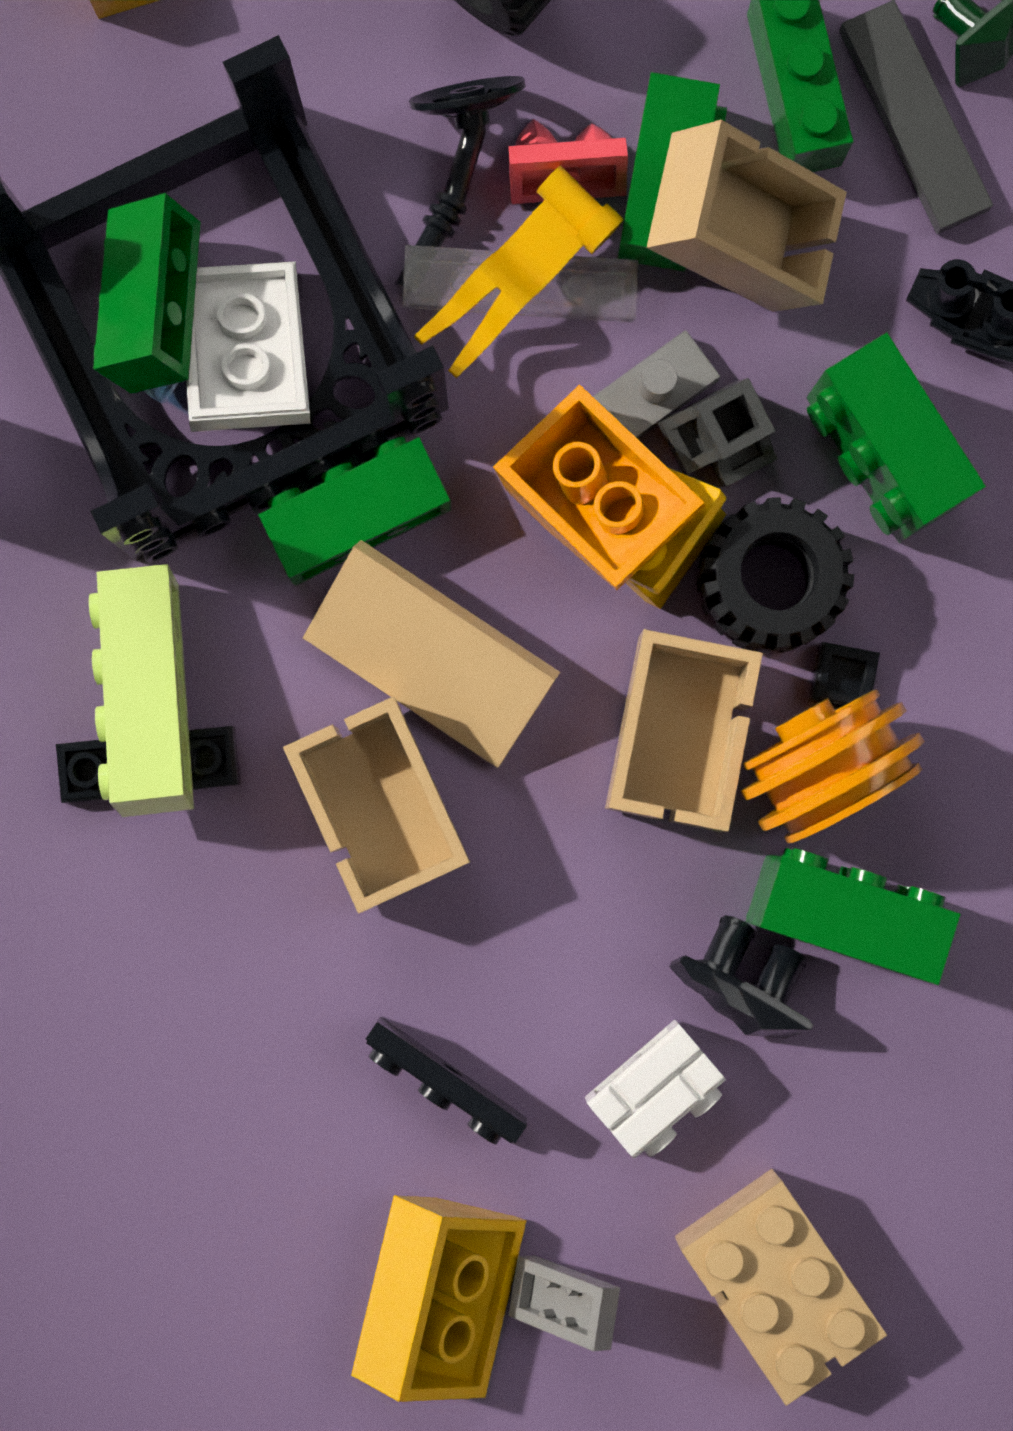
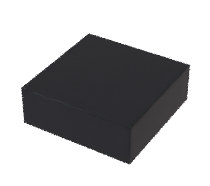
(842, 673)

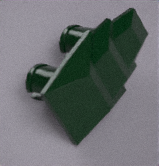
(983, 37)

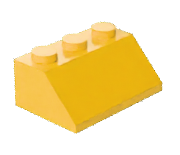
(438, 1300)

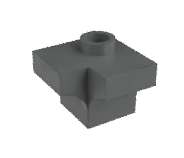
(723, 431)

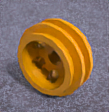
(831, 765)

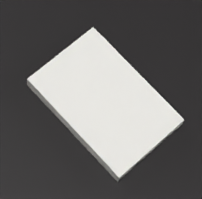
(247, 349)

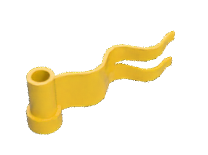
(526, 262)

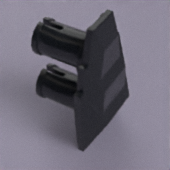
(968, 307)
(753, 1009)

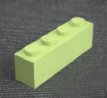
(142, 691)

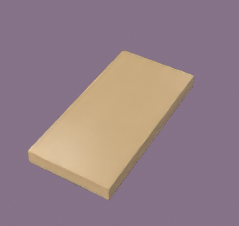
(430, 653)

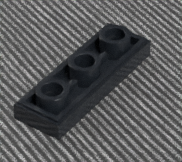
(211, 753)
(444, 1083)

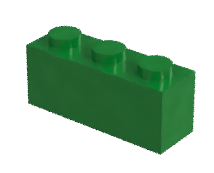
(800, 82)
(669, 107)
(147, 294)
(354, 504)

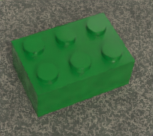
(892, 439)
(854, 914)

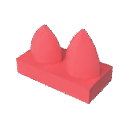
(592, 160)

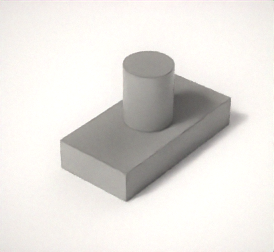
(659, 385)
(564, 1302)

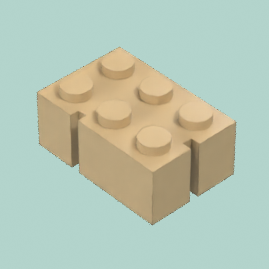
(738, 210)
(678, 730)
(378, 803)
(779, 1286)

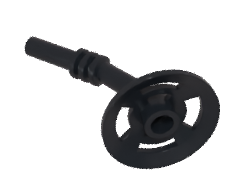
(470, 107)

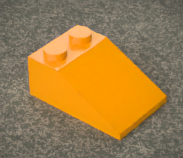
(597, 488)

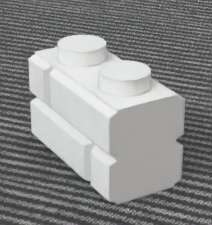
(656, 1091)

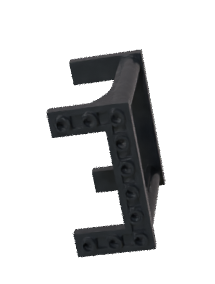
(406, 383)

